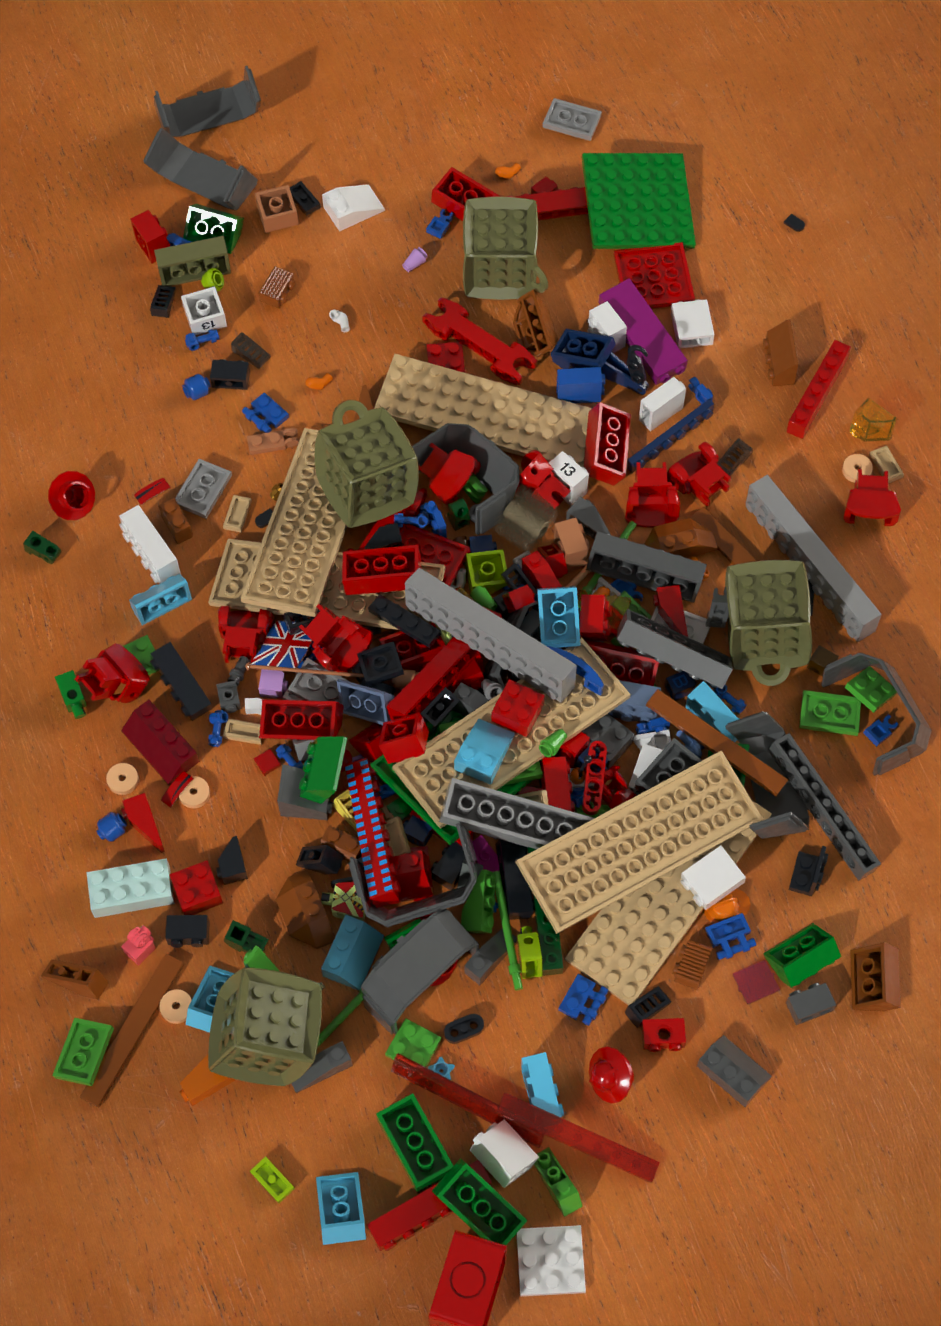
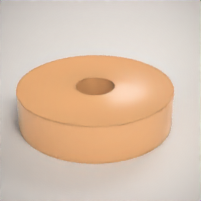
(859, 461)
(126, 786)
(198, 799)
(169, 1000)

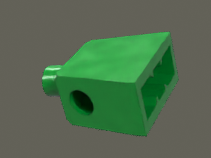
(71, 694)

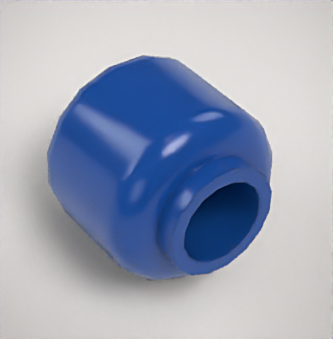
(196, 387)
(111, 826)

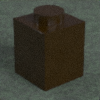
(821, 659)

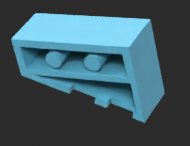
(711, 709)
(539, 1083)

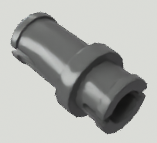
(237, 673)

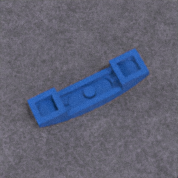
(592, 680)

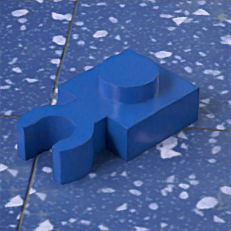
(440, 225)
(701, 392)
(629, 587)
(654, 725)
(880, 731)
(577, 796)

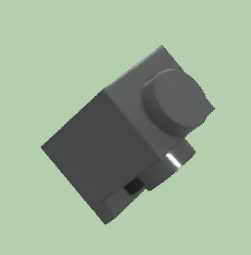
(227, 690)

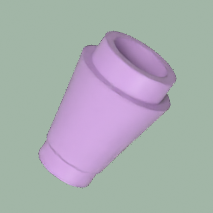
(415, 259)

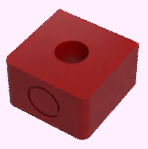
(468, 1282)

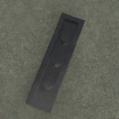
(404, 621)

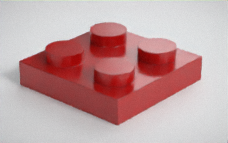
(446, 355)

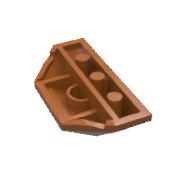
(534, 325)
(682, 538)
(304, 911)

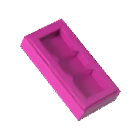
(485, 855)

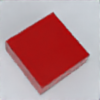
(267, 762)

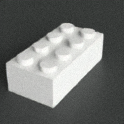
(149, 545)

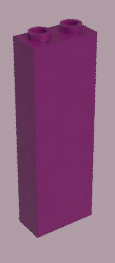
(647, 331)

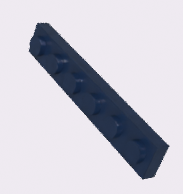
(676, 432)

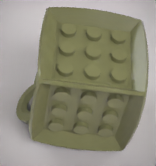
(501, 248)
(365, 465)
(768, 617)
(265, 1027)

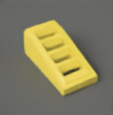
(342, 808)

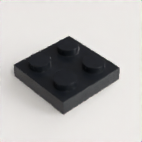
(380, 663)

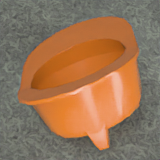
(729, 906)

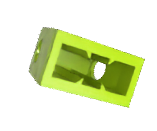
(529, 953)

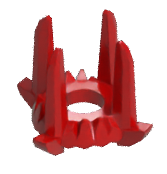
(617, 782)

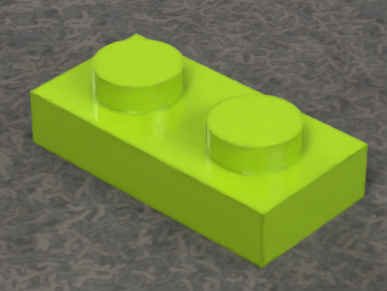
(272, 1179)

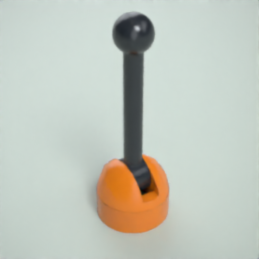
(580, 772)

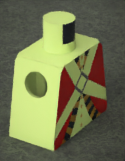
(344, 901)

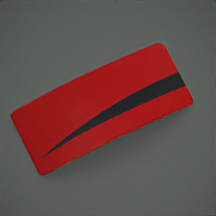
(151, 490)
(176, 788)

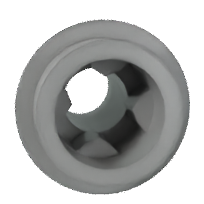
(491, 688)

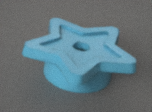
(441, 1064)

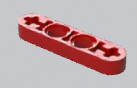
(591, 777)

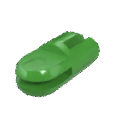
(475, 489)

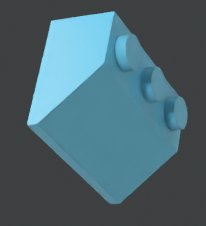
(160, 599)
(352, 953)

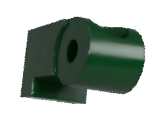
(457, 512)
(41, 547)

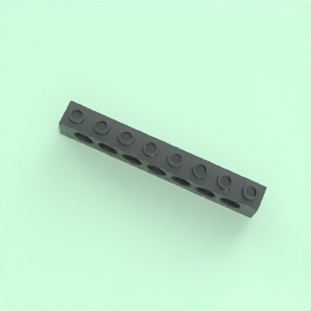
(824, 807)

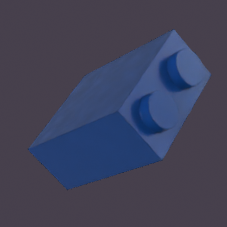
(580, 385)

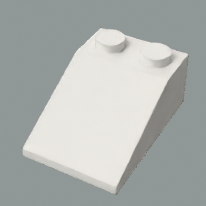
(351, 205)

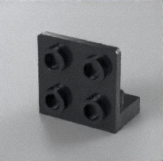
(808, 872)

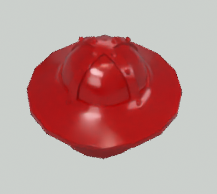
(71, 495)
(610, 1074)

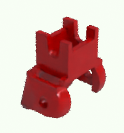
(448, 472)
(699, 474)
(539, 477)
(647, 500)
(872, 500)
(243, 631)
(339, 638)
(110, 669)

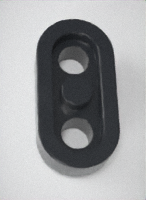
(463, 1027)

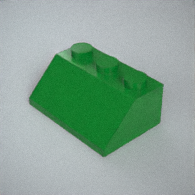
(210, 223)
(322, 768)
(803, 955)

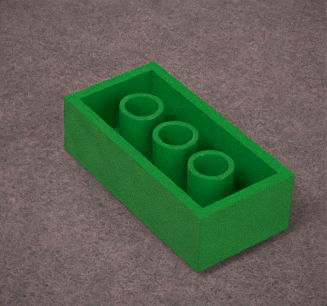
(414, 1142)
(479, 1204)

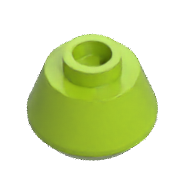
(213, 278)

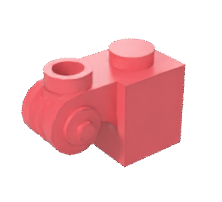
(139, 944)

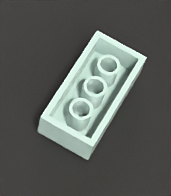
(130, 888)

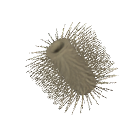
(526, 519)

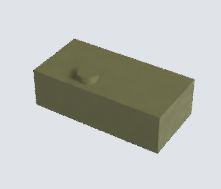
(191, 260)

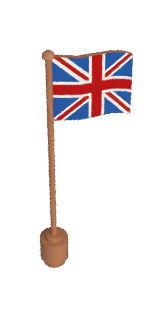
(287, 651)

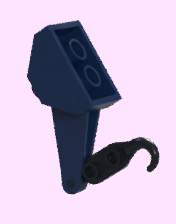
(589, 350)

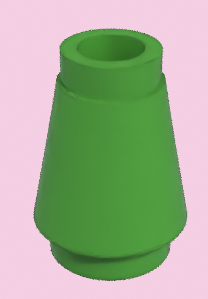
(483, 598)
(552, 743)

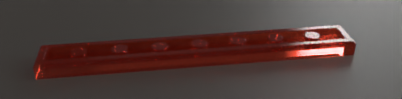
(459, 1096)
(577, 1137)

